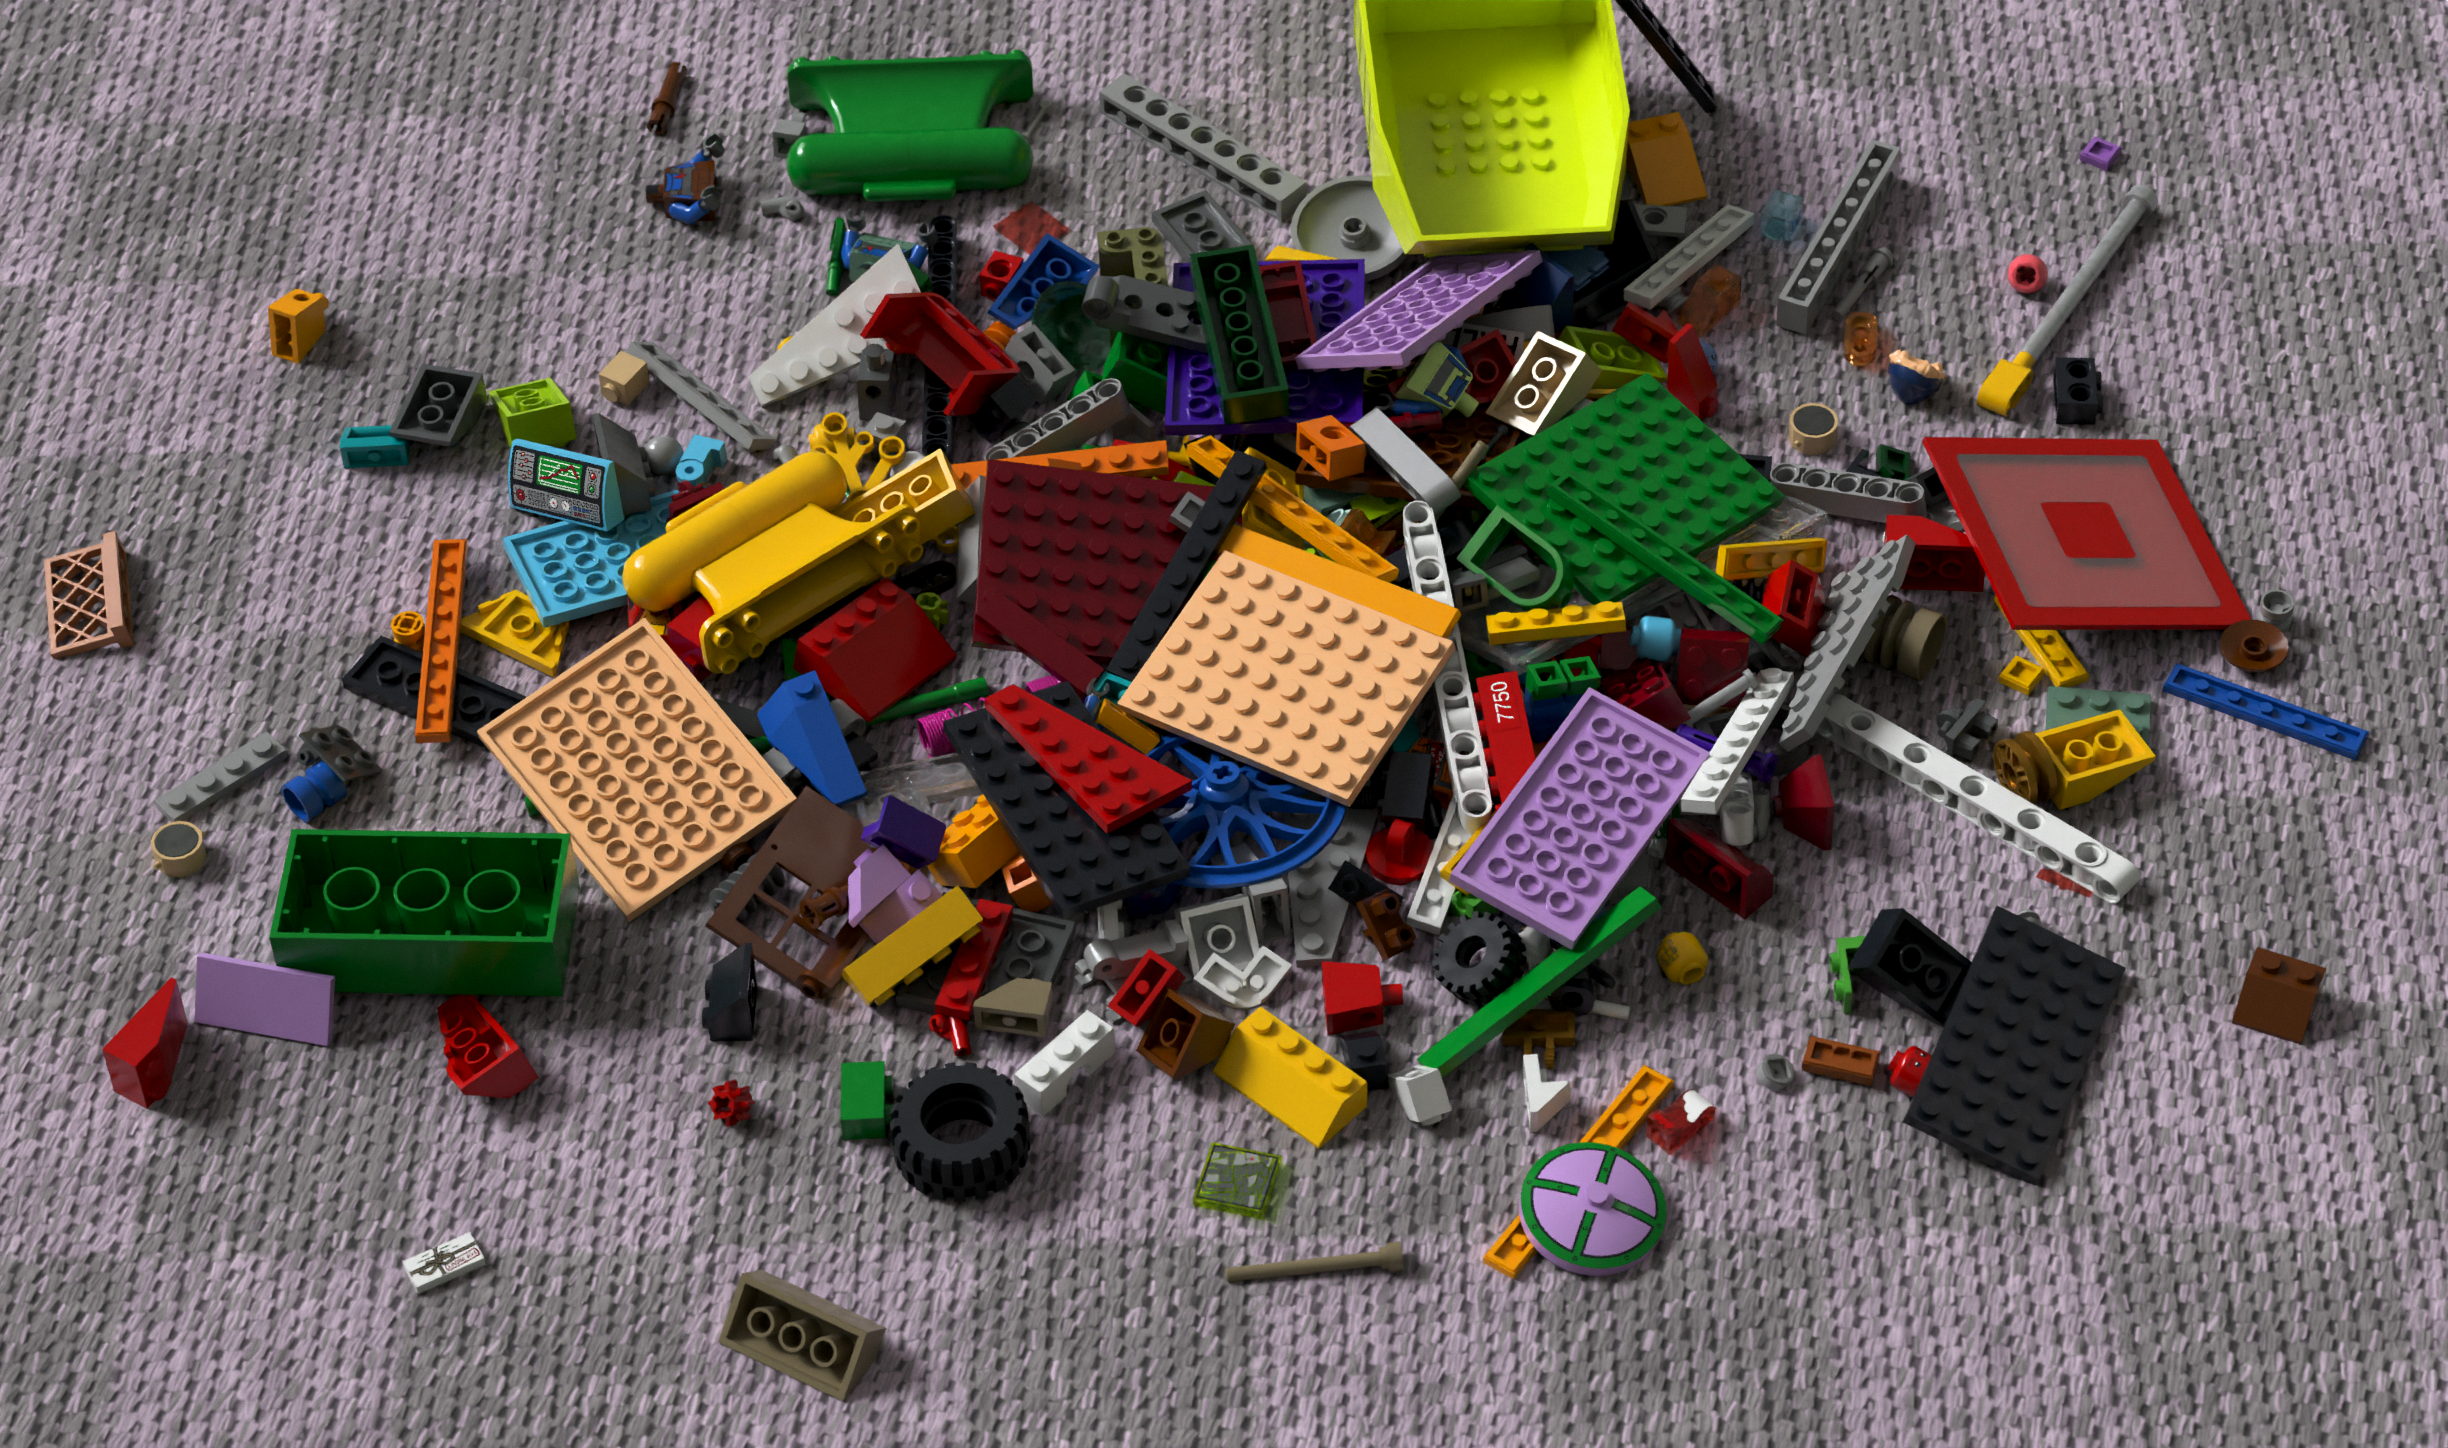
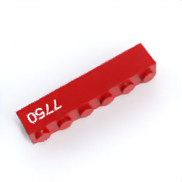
(1505, 729)

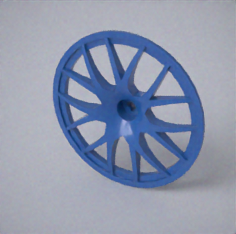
(1235, 800)

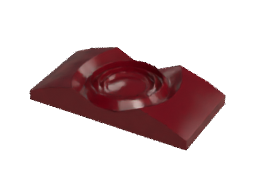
(1288, 309)

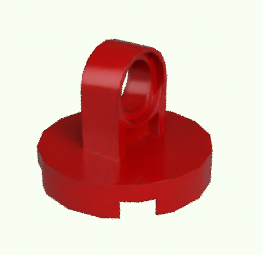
(1398, 853)

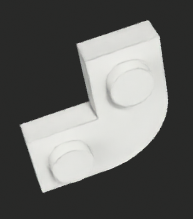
(1243, 988)

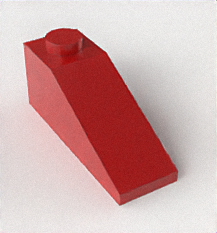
(1690, 374)

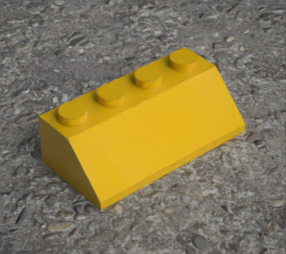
(925, 486)
(912, 946)
(1291, 1078)

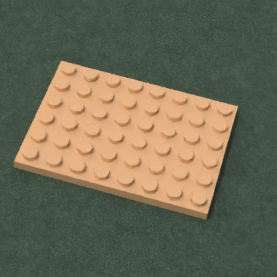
(1287, 677)
(637, 768)

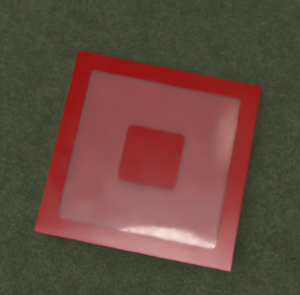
(2085, 534)

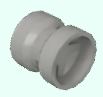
(2276, 609)

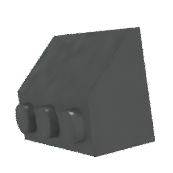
(629, 462)

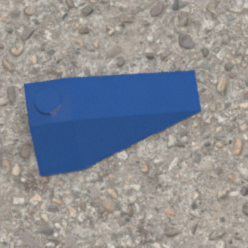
(1046, 265)
(807, 733)

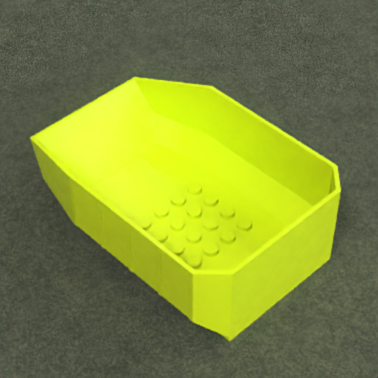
(1494, 121)

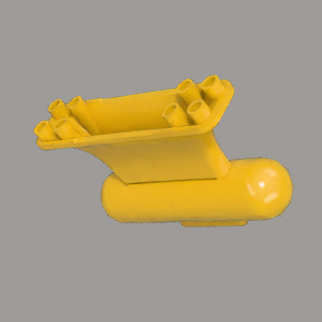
(768, 556)

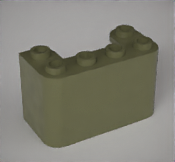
(1132, 254)

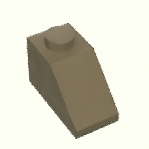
(1016, 1008)

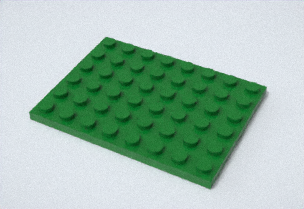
(1647, 459)

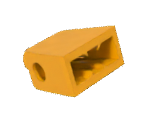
(296, 323)

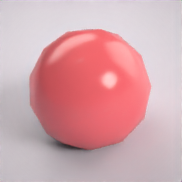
(2027, 274)

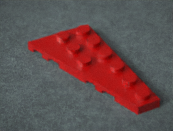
(1096, 770)

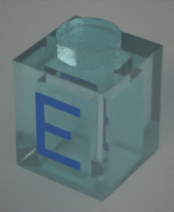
(1781, 215)

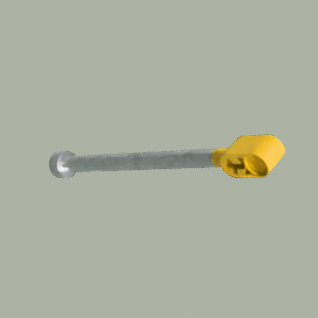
(2012, 379)

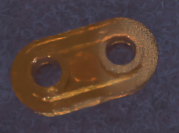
(1860, 338)

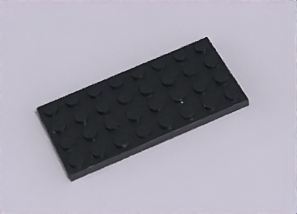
(1058, 840)
(2014, 1046)

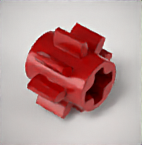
(731, 1102)

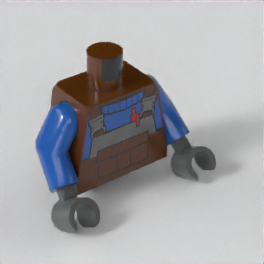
(691, 188)

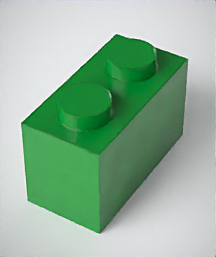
(865, 1100)

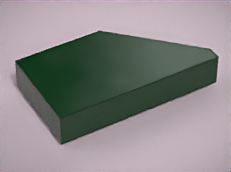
(1893, 463)

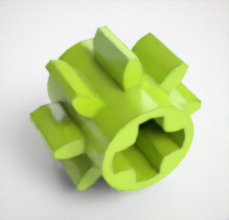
(934, 608)

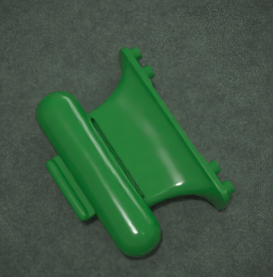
(910, 126)

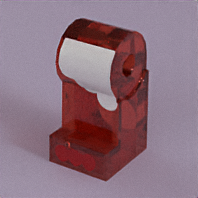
(1679, 1121)

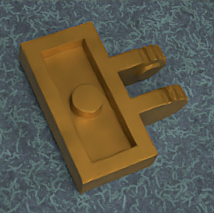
(1542, 1028)

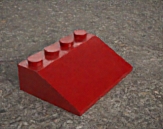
(874, 650)

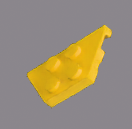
(516, 630)

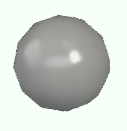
(663, 454)

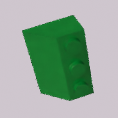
(1140, 368)

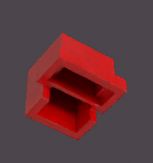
(684, 636)

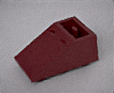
(1647, 692)

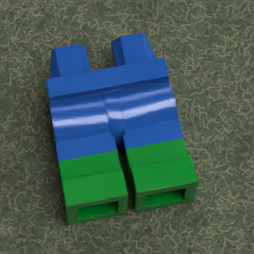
(1552, 700)

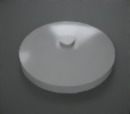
(1347, 223)

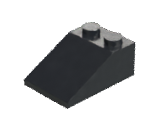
(1910, 965)

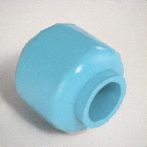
(1655, 638)

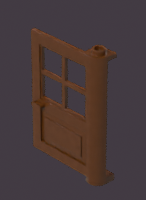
(819, 848)

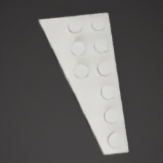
(833, 338)

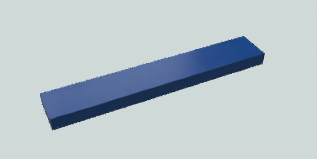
(2266, 711)

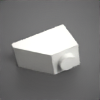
(1421, 1093)

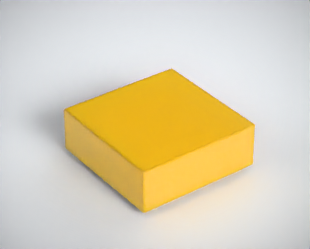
(2021, 675)

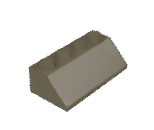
(800, 1333)

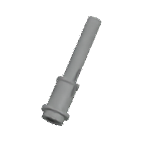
(1879, 260)

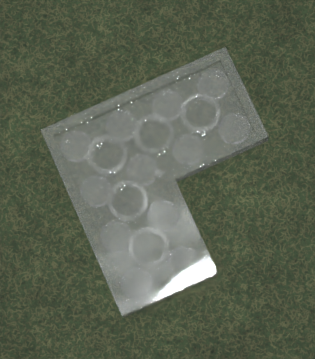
(916, 784)

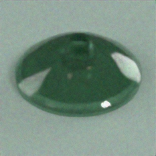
(1060, 311)

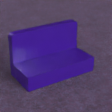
(906, 833)

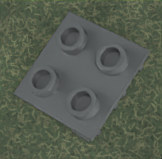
(338, 751)

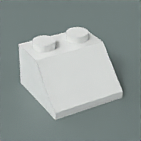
(1221, 928)

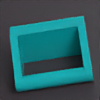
(373, 447)

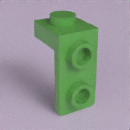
(1839, 961)

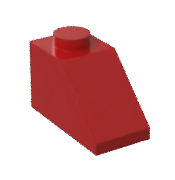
(1144, 988)

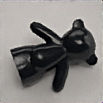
(1578, 992)

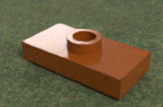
(1841, 1061)

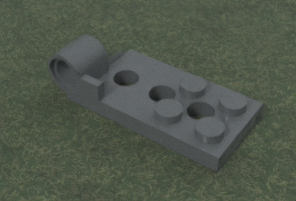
(1107, 301)

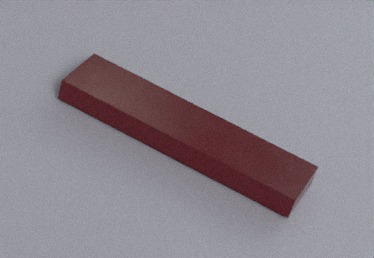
(1038, 642)

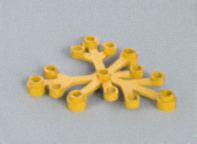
(850, 458)

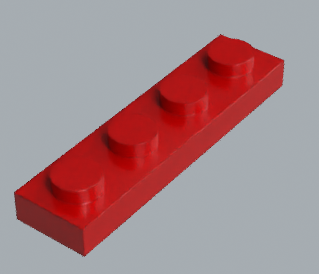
(974, 961)

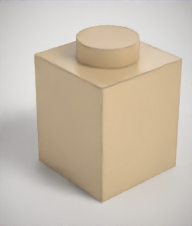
(624, 378)

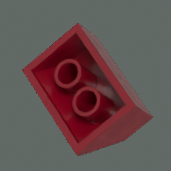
(1717, 867)

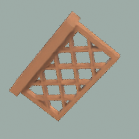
(112, 592)

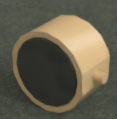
(1813, 429)
(178, 849)

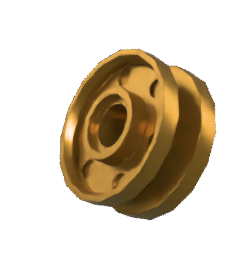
(2026, 767)

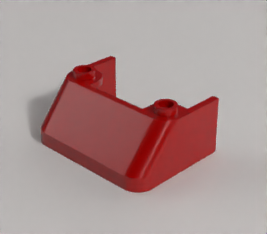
(945, 344)

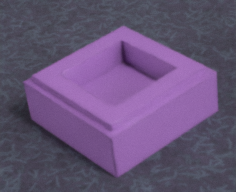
(2100, 153)

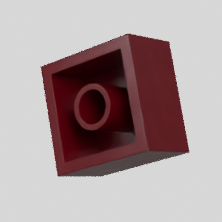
(1710, 663)

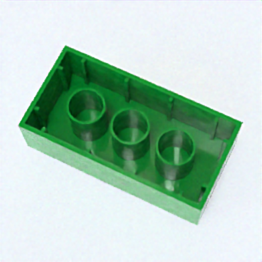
(428, 911)

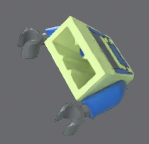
(1433, 384)

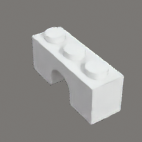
(1082, 1044)

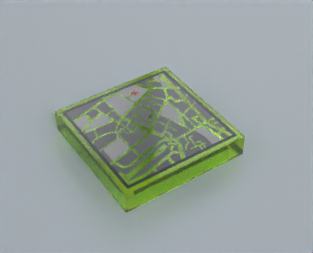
(1237, 1180)

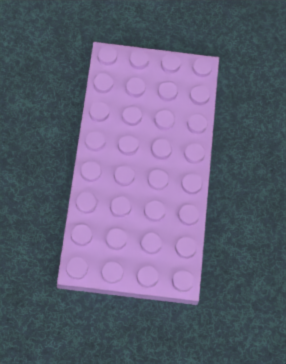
(1418, 311)
(1579, 818)

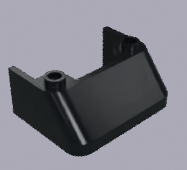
(1628, 259)

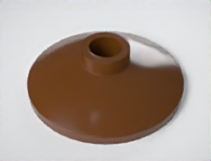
(2263, 638)

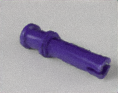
(1759, 764)

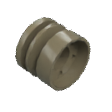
(1907, 638)

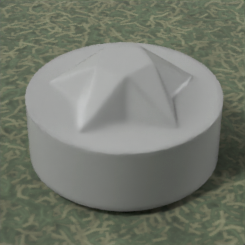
(1775, 1072)

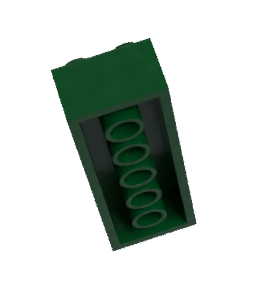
(1239, 335)

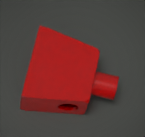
(1355, 996)

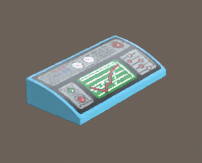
(564, 485)

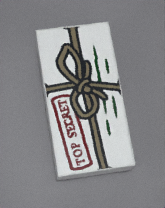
(444, 1263)

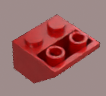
(1799, 600)

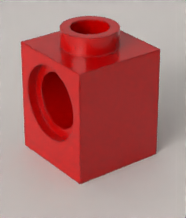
(998, 273)

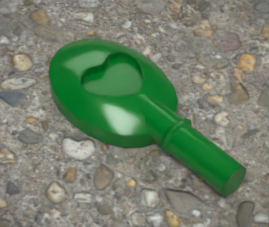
(835, 263)

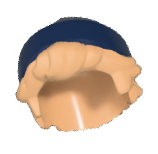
(1914, 378)

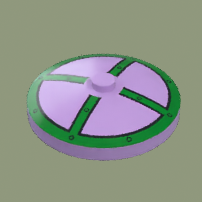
(1592, 1209)

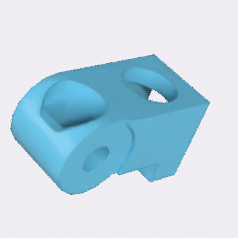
(699, 459)

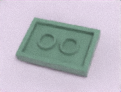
(2076, 704)

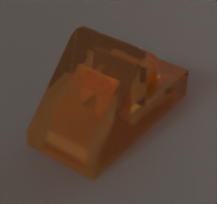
(1361, 528)

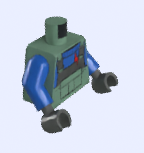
(864, 250)

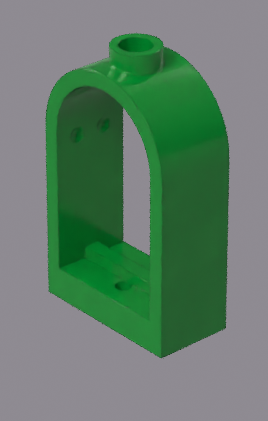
(1488, 539)

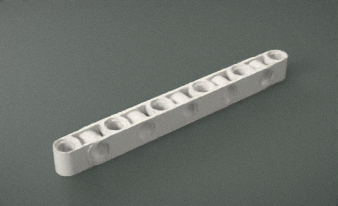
(1455, 713)
(1978, 799)

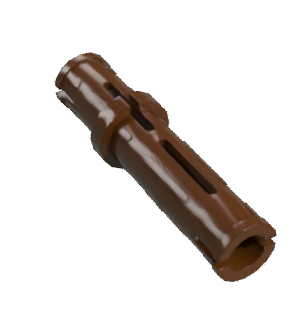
(664, 105)

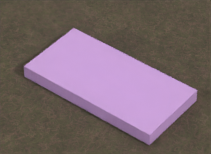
(264, 999)

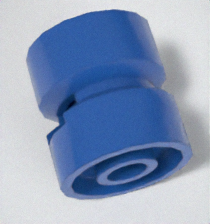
(308, 794)

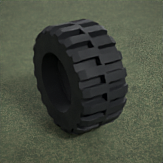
(966, 1167)

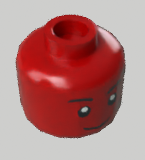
(1908, 1069)

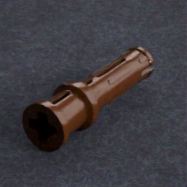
(832, 903)

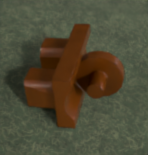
(1386, 924)

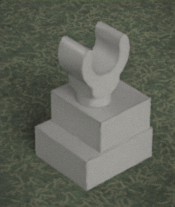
(787, 133)

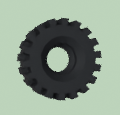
(1495, 970)

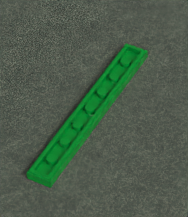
(1664, 557)
(1540, 982)

